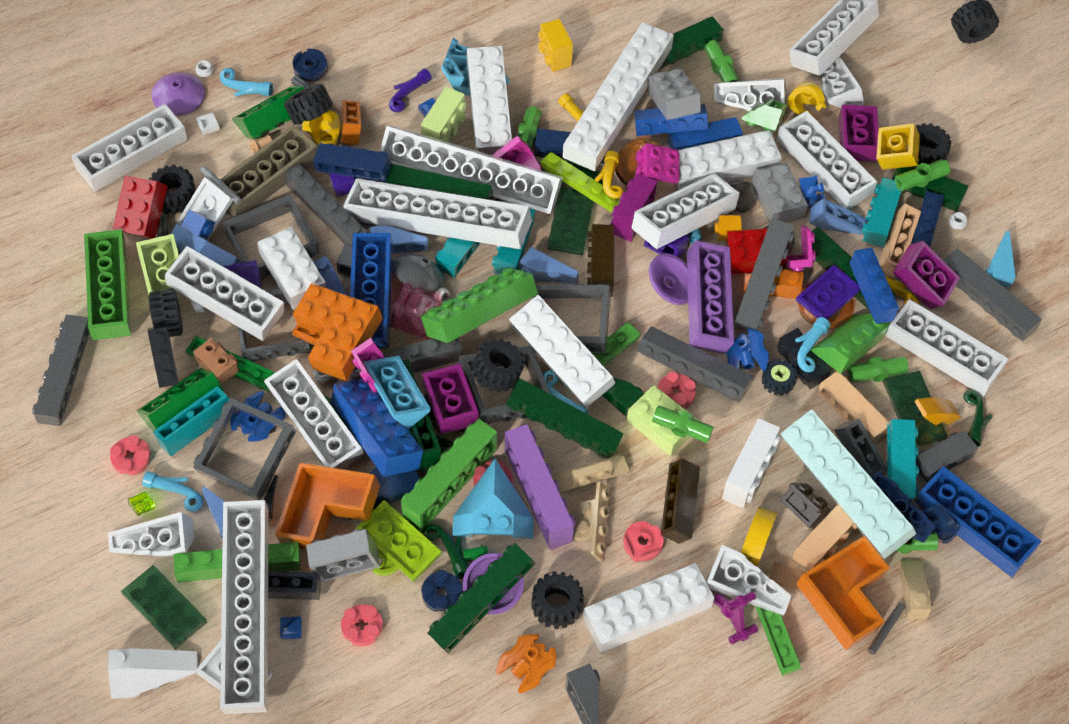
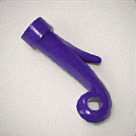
(406, 88)

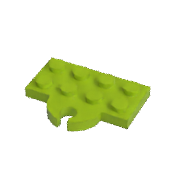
(399, 544)

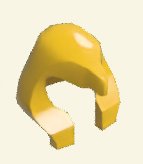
(806, 93)
(324, 128)

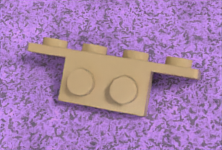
(591, 473)
(592, 521)

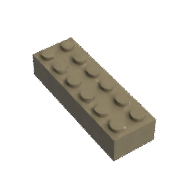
(266, 169)

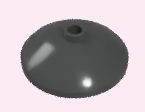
(419, 272)

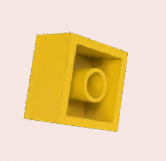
(555, 45)
(898, 146)

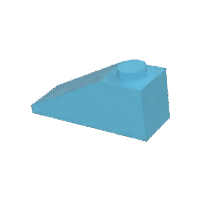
(1002, 264)

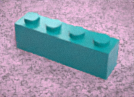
(882, 213)
(455, 255)
(510, 257)
(191, 422)
(903, 455)

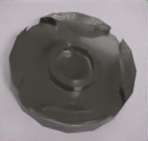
(747, 195)

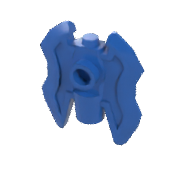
(746, 349)
(252, 425)

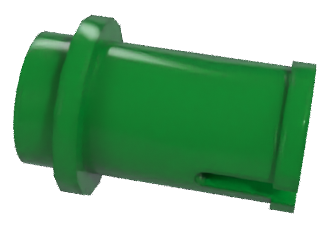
(474, 553)

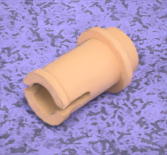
(256, 145)

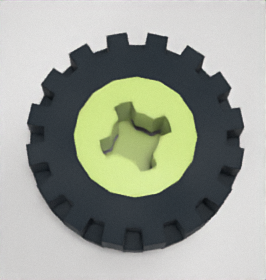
(774, 382)

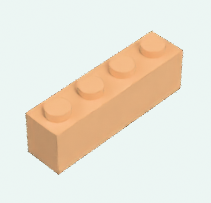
(898, 238)
(853, 405)
(824, 539)

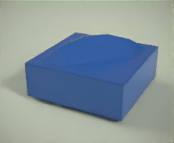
(425, 107)
(291, 627)

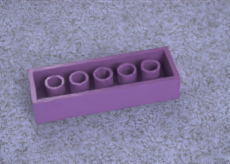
(710, 297)
(539, 487)

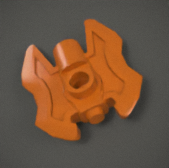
(527, 659)

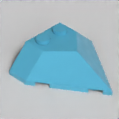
(456, 67)
(493, 509)

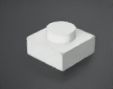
(207, 123)

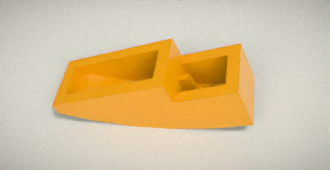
(938, 410)

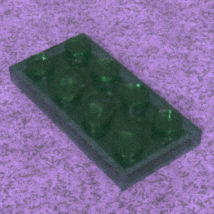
(570, 222)
(903, 392)
(164, 607)

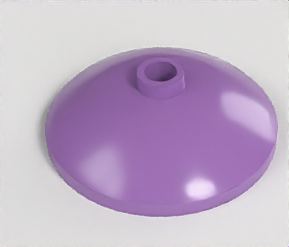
(179, 92)
(669, 278)
(480, 567)

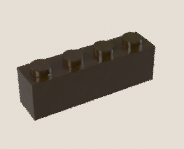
(601, 256)
(680, 501)

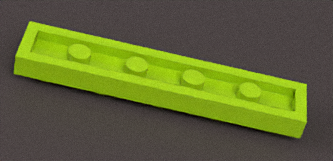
(578, 181)

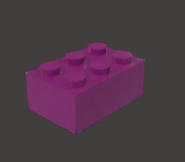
(859, 131)
(639, 194)
(926, 275)
(450, 398)

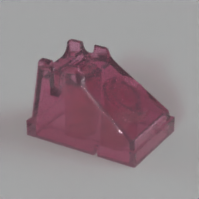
(409, 308)

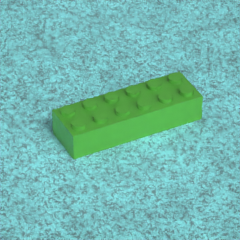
(107, 285)
(479, 304)
(449, 475)

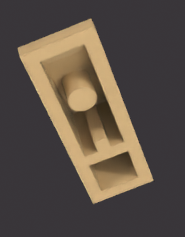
(915, 590)

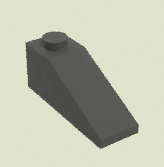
(859, 444)

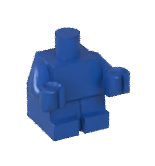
(809, 190)

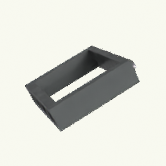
(263, 214)
(600, 291)
(275, 350)
(501, 413)
(271, 463)

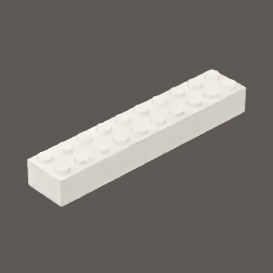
(617, 96)
(508, 179)
(439, 213)
(244, 608)

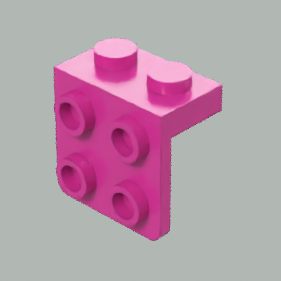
(518, 152)
(658, 163)
(798, 262)
(366, 352)

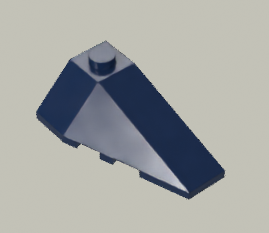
(919, 521)

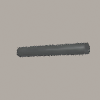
(886, 628)

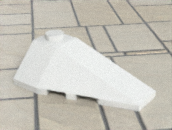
(840, 85)
(750, 93)
(155, 538)
(737, 576)
(140, 670)

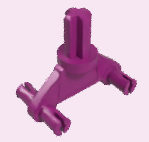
(734, 610)

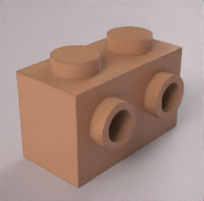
(215, 359)

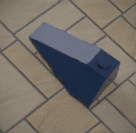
(394, 486)

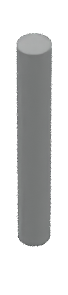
(215, 179)

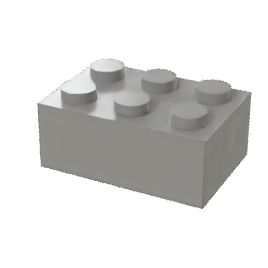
(674, 94)
(779, 193)
(343, 555)

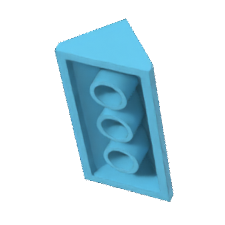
(398, 390)

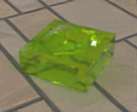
(141, 503)

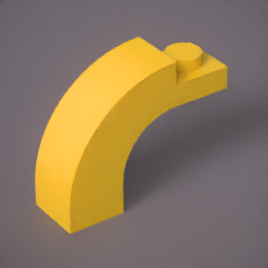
(758, 534)

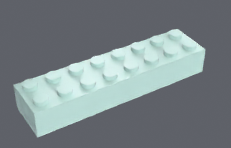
(848, 484)

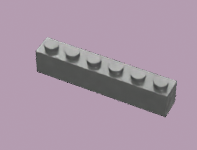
(322, 204)
(763, 275)
(993, 296)
(423, 355)
(695, 364)
(62, 370)

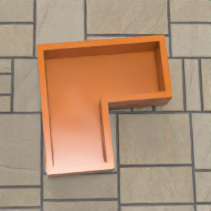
(342, 326)
(320, 493)
(837, 593)

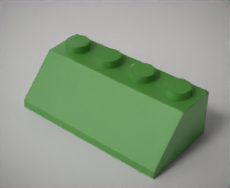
(850, 341)

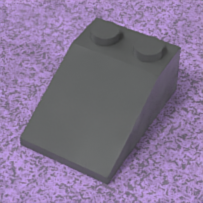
(583, 691)

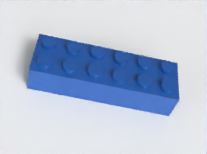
(373, 277)
(376, 430)
(980, 522)

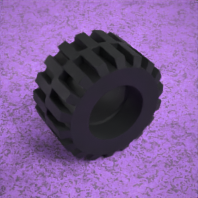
(975, 21)
(308, 104)
(934, 138)
(175, 178)
(166, 310)
(504, 354)
(557, 615)

